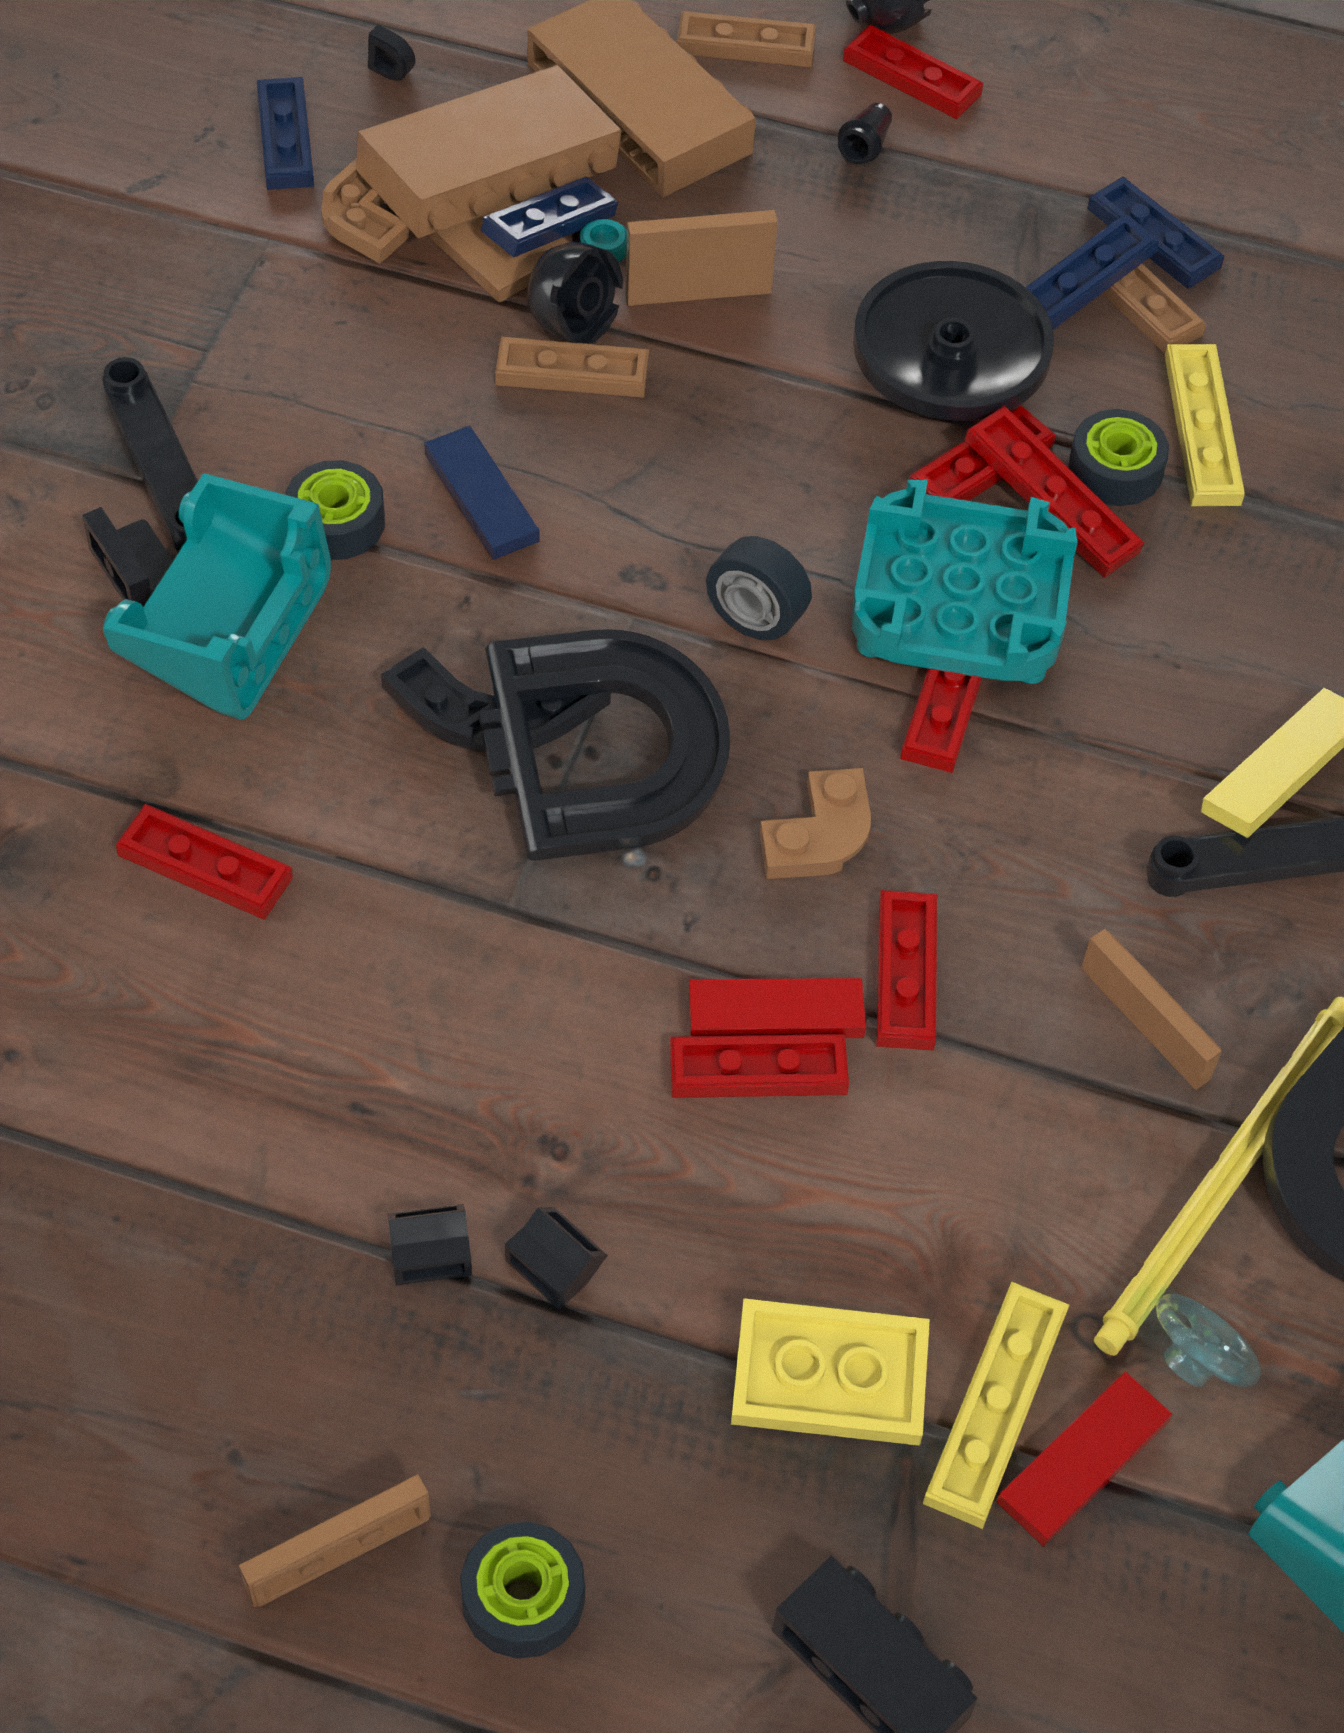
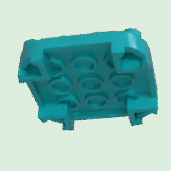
(963, 585)

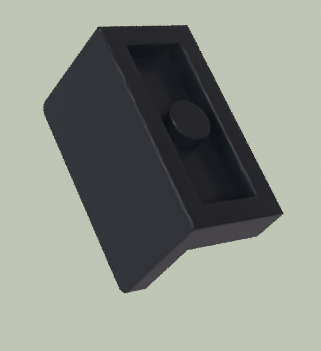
(129, 556)

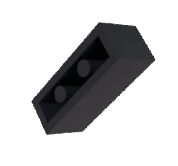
(871, 1656)

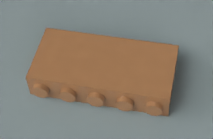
(669, 108)
(487, 150)

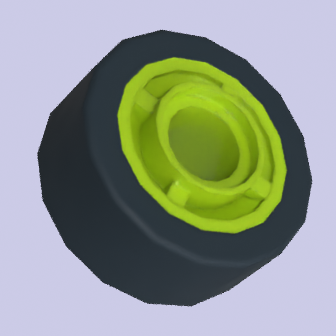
(1119, 456)
(348, 504)
(527, 1625)

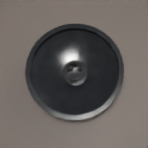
(953, 340)

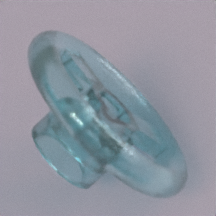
(1205, 1347)

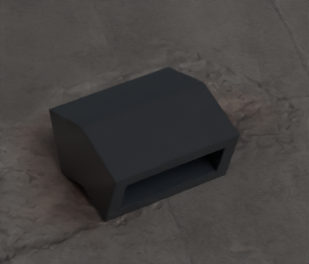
(430, 1244)
(553, 1255)

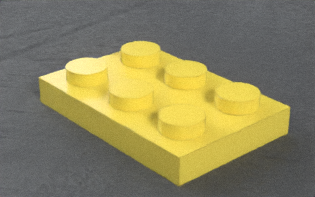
(831, 1372)

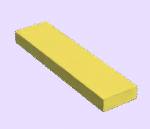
(1204, 425)
(1279, 766)
(996, 1405)

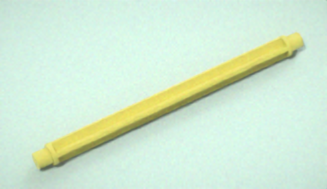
(1213, 1192)

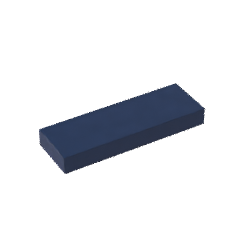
(285, 133)
(548, 216)
(1180, 249)
(1093, 268)
(482, 492)

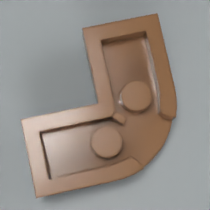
(355, 217)
(829, 837)

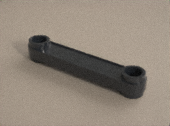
(150, 441)
(1235, 860)

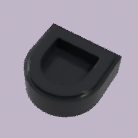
(389, 54)

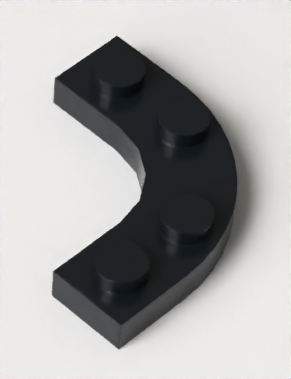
(452, 708)

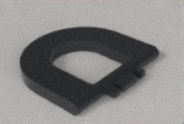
(615, 814)
(1301, 1160)

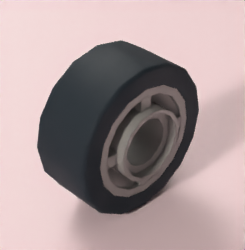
(759, 588)

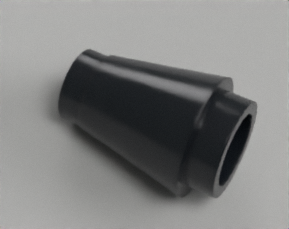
(864, 134)

